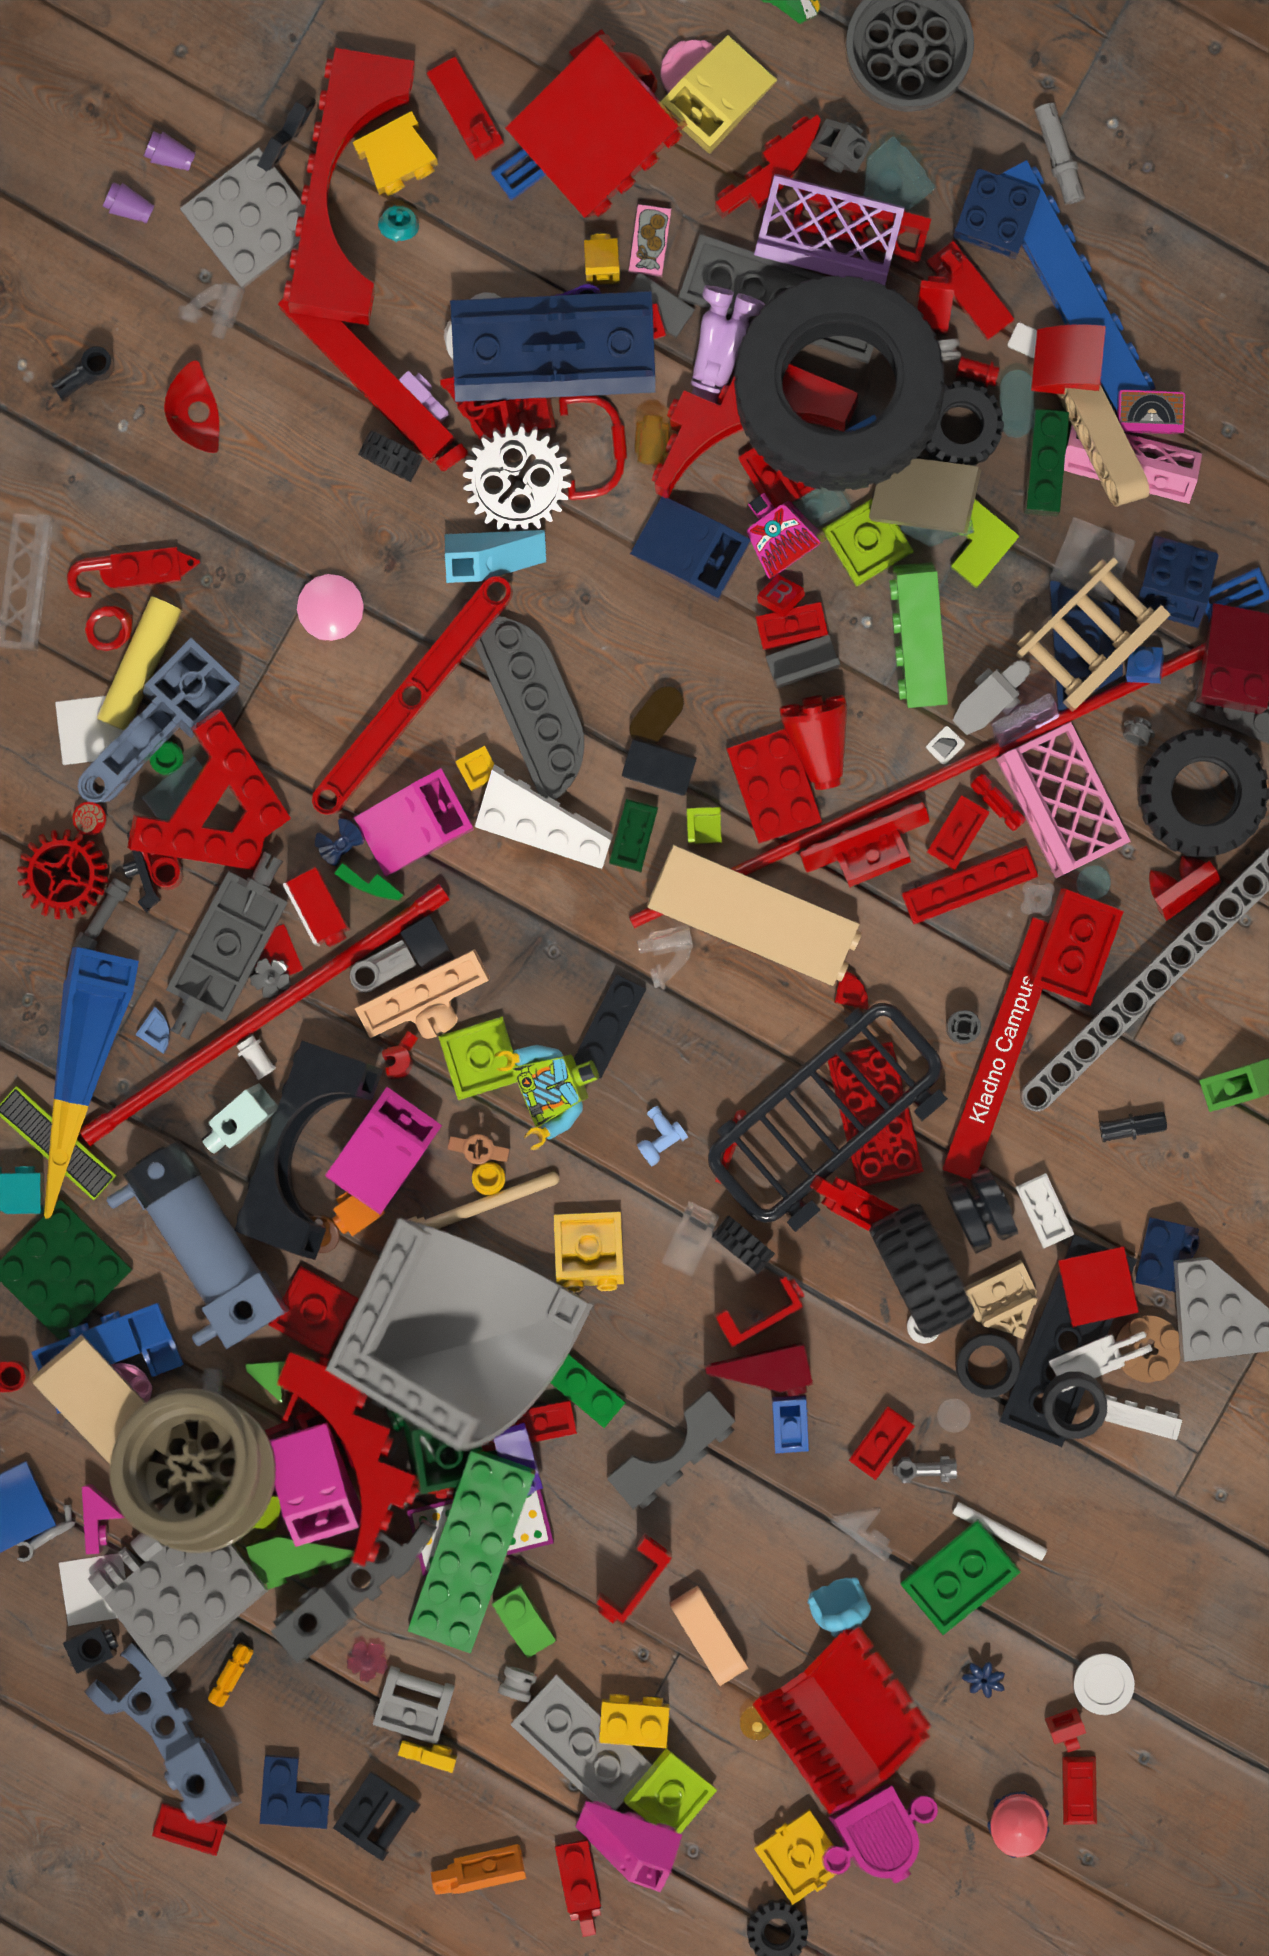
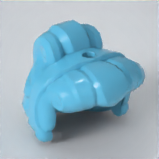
(839, 1605)

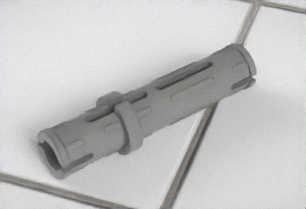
(1063, 165)

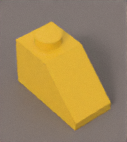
(601, 260)

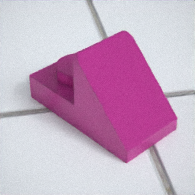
(96, 1508)

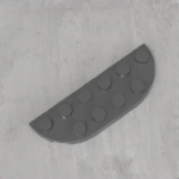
(534, 704)

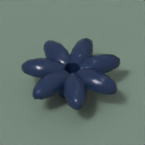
(984, 1679)

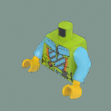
(550, 1087)

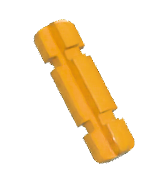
(230, 1675)

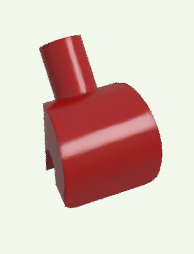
(401, 1055)

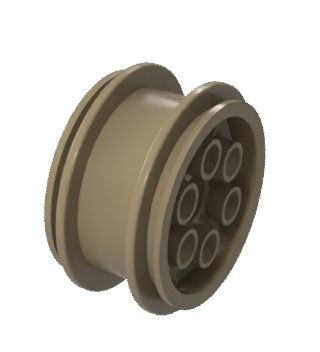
(165, 1426)

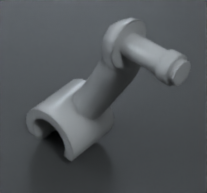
(48, 1534)

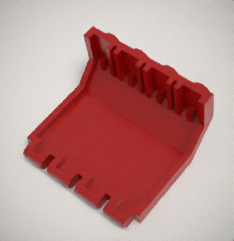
(845, 1721)

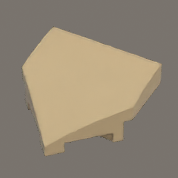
(1004, 1299)

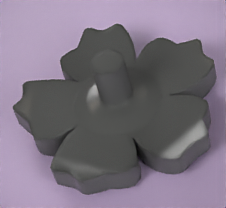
(270, 977)

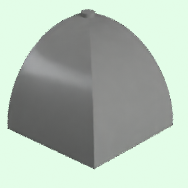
(456, 1335)

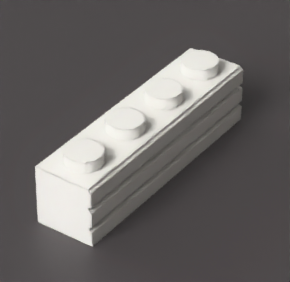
(1143, 1419)

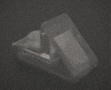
(856, 1525)

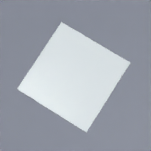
(80, 732)
(80, 1597)

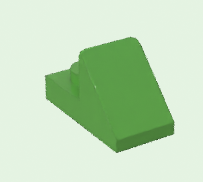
(268, 1375)

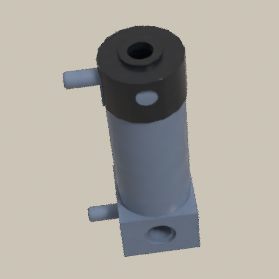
(203, 1243)

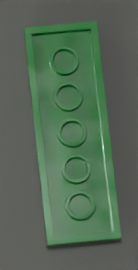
(471, 1550)

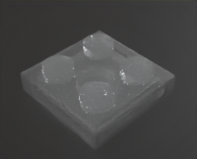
(1082, 550)

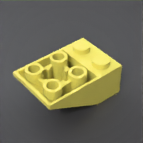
(718, 93)

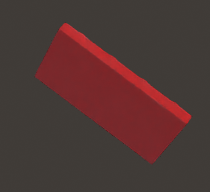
(894, 1149)

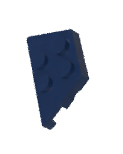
(1088, 631)

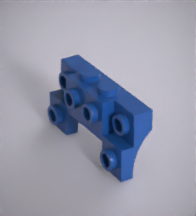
(124, 1337)

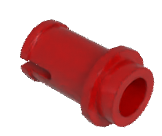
(978, 371)

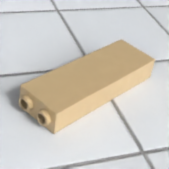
(754, 915)

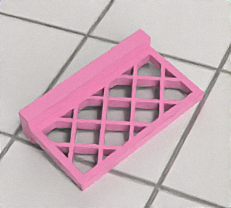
(1038, 813)

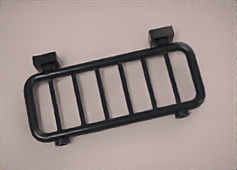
(917, 1093)

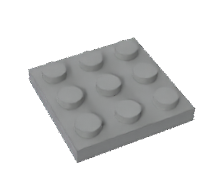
(247, 218)

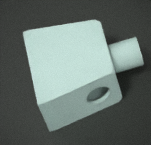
(247, 1110)

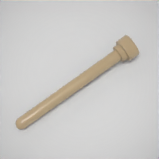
(490, 1202)

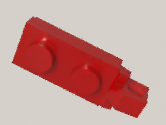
(852, 1201)
(579, 1884)

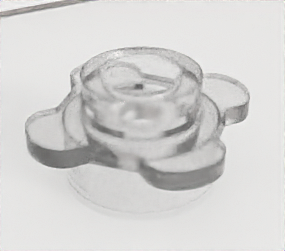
(1030, 892)

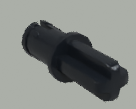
(1133, 1126)

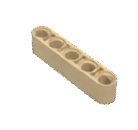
(1106, 445)

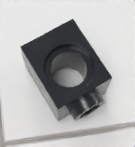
(80, 1658)

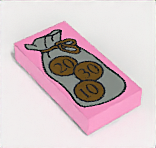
(649, 240)

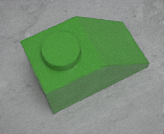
(1236, 1085)
(523, 1620)

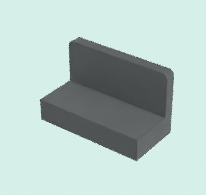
(802, 661)

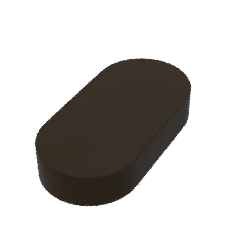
(657, 715)

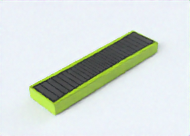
(35, 1126)

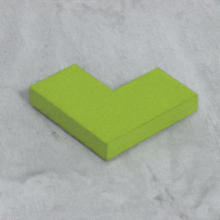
(987, 546)

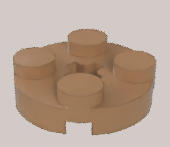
(1166, 1341)

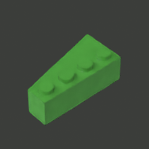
(920, 635)

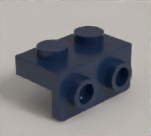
(1162, 1246)

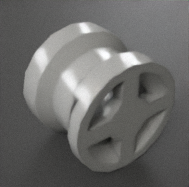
(517, 1683)

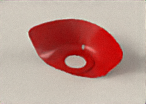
(186, 389)

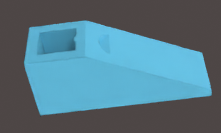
(491, 554)

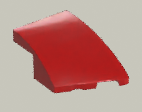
(498, 413)

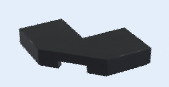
(293, 126)

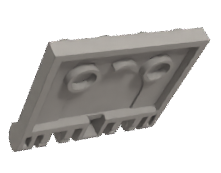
(177, 1596)

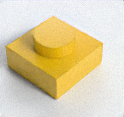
(476, 768)

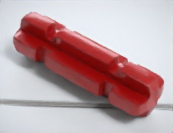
(997, 802)

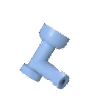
(670, 1135)

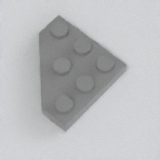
(1216, 1313)

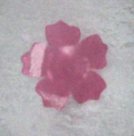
(367, 1660)

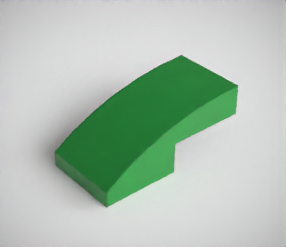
(377, 887)

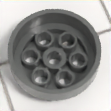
(934, 88)

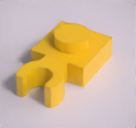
(437, 1756)

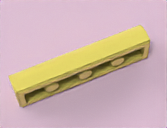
(139, 663)

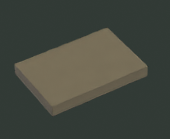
(928, 496)

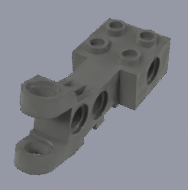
(336, 1601)

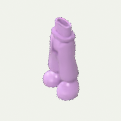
(720, 340)

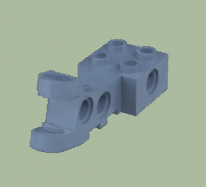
(181, 696)
(183, 1753)

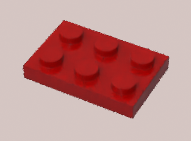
(773, 786)
(1075, 947)

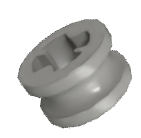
(949, 350)

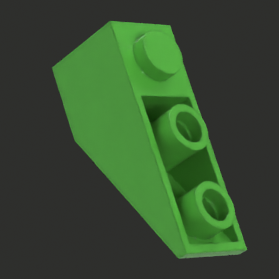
(279, 1558)

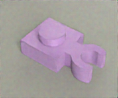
(420, 389)

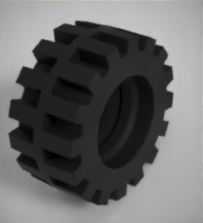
(390, 456)

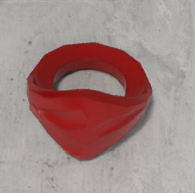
(124, 634)

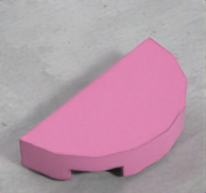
(681, 60)

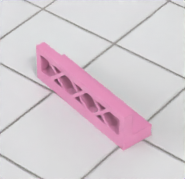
(1163, 473)

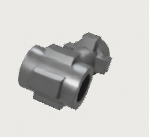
(907, 1470)

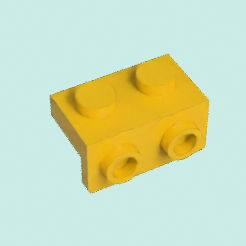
(634, 1722)

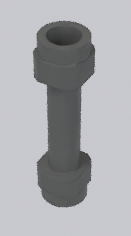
(117, 892)

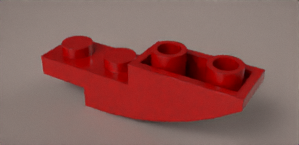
(781, 157)

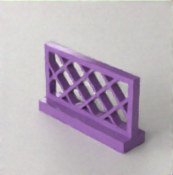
(822, 259)

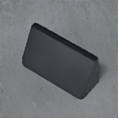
(659, 766)

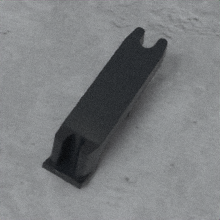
(139, 867)

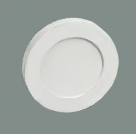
(1103, 1684)

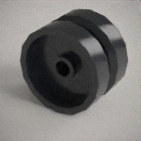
(985, 1208)

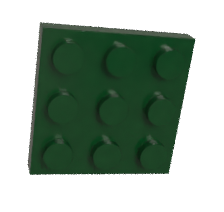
(62, 1270)

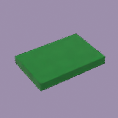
(960, 1577)

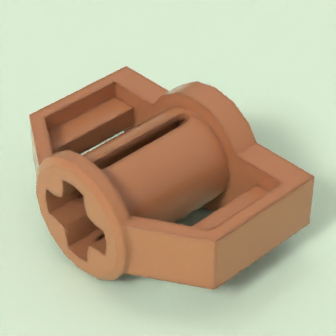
(478, 1149)

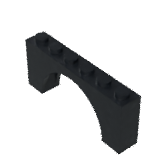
(270, 1206)

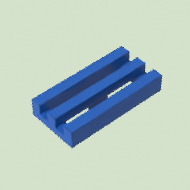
(505, 184)
(1238, 580)

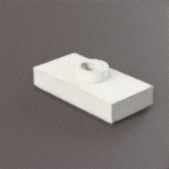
(1044, 1210)

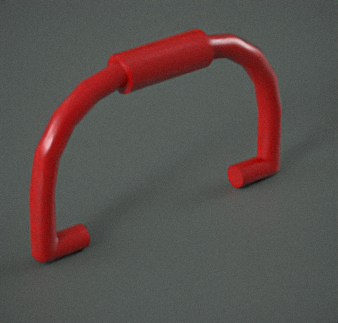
(618, 440)

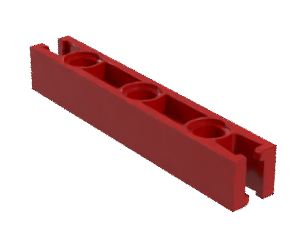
(375, 382)

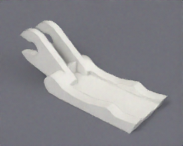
(1098, 1356)

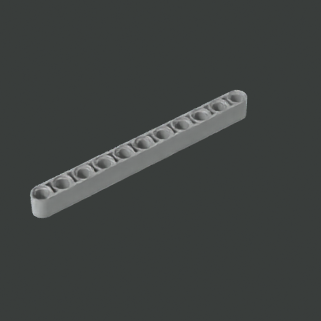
(1141, 987)

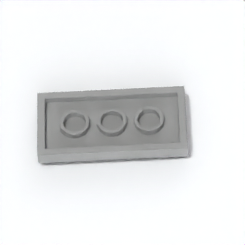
(568, 1736)

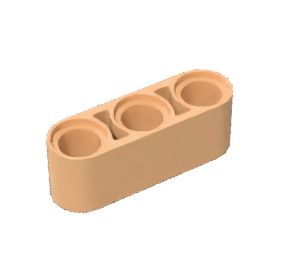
(708, 1635)

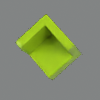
(704, 825)

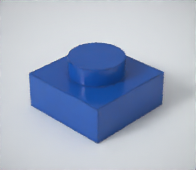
(1145, 665)

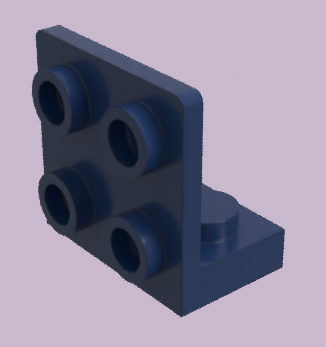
(996, 213)
(1178, 580)

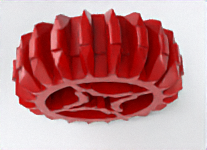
(57, 888)

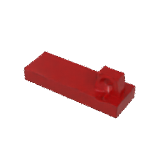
(465, 108)
(971, 291)

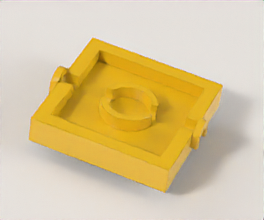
(796, 1856)

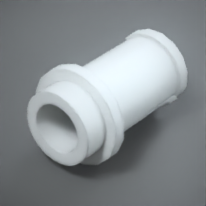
(255, 1057)

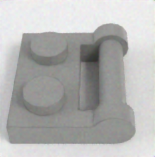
(410, 1716)

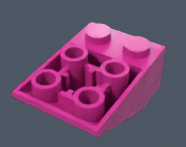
(413, 822)
(383, 1150)
(314, 1485)
(634, 1847)

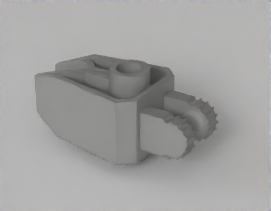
(993, 695)

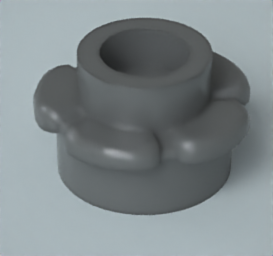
(1138, 731)

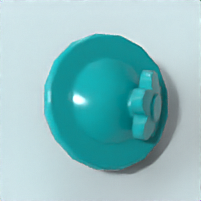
(398, 223)

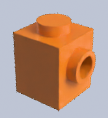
(353, 1214)

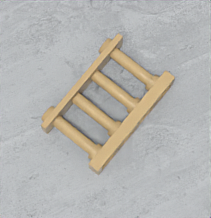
(1123, 641)

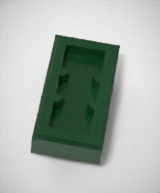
(633, 835)

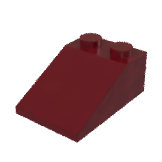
(1236, 660)
(772, 1369)

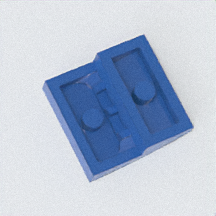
(21, 1507)

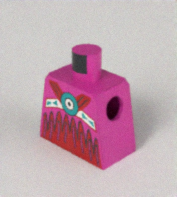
(781, 534)

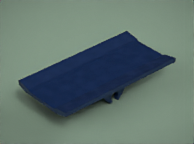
(553, 346)

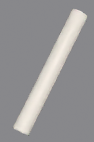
(1001, 1531)

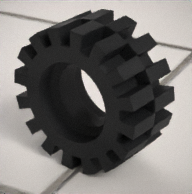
(743, 1244)
(777, 1910)

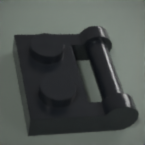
(366, 1810)

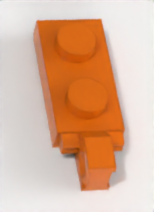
(480, 1871)

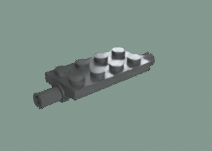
(227, 946)

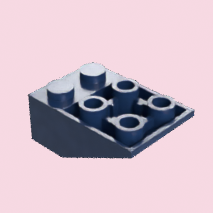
(691, 548)

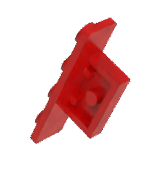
(870, 848)

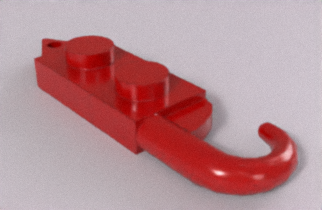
(133, 569)

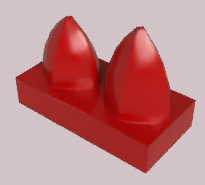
(1175, 896)

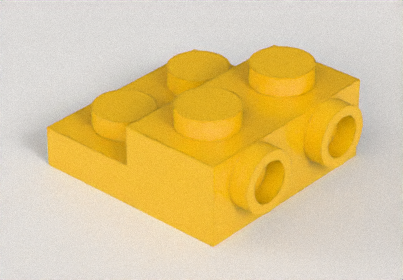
(588, 1250)

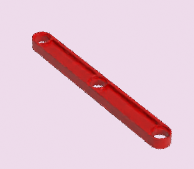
(428, 678)

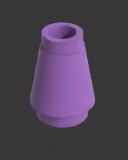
(168, 152)
(127, 203)

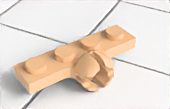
(425, 998)

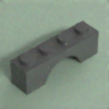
(639, 1478)

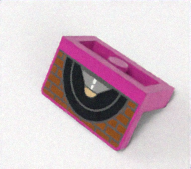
(1151, 411)

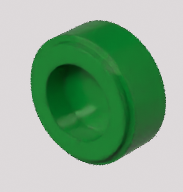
(167, 759)

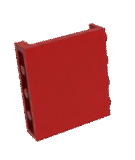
(595, 128)

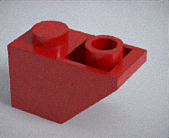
(935, 302)

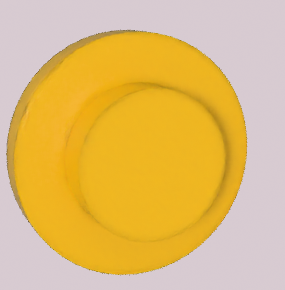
(488, 1178)

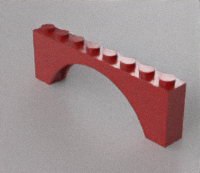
(357, 93)

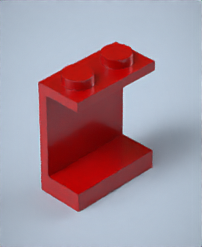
(736, 1336)
(656, 1553)

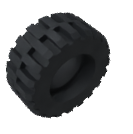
(1248, 783)
(922, 1270)

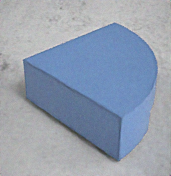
(155, 1031)

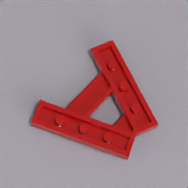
(227, 767)

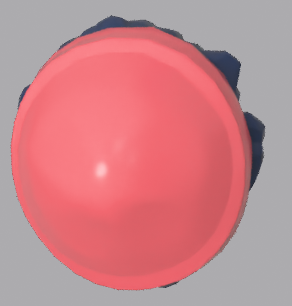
(1018, 1824)

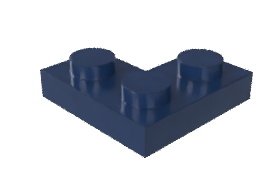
(283, 1803)

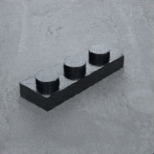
(610, 1024)

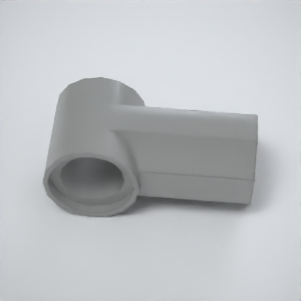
(384, 965)

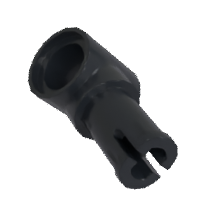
(82, 374)

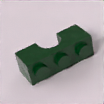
(1046, 463)

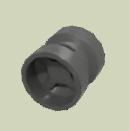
(959, 1025)

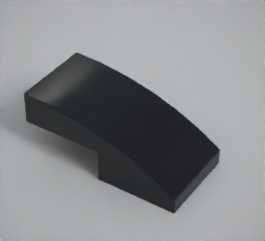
(427, 944)

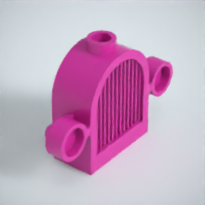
(879, 1834)

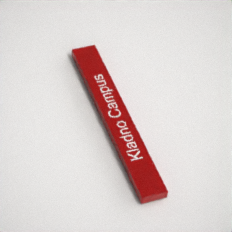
(997, 1060)

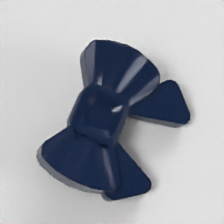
(333, 851)

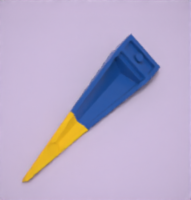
(91, 1013)

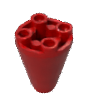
(818, 737)

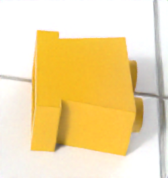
(396, 154)

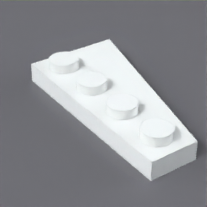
(527, 817)

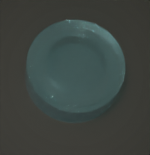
(1093, 882)

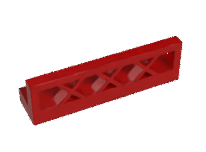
(910, 223)

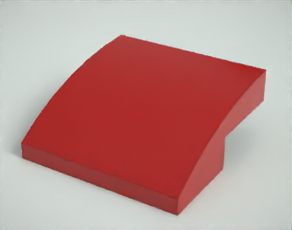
(1068, 358)
(771, 482)

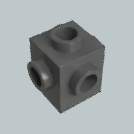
(847, 149)

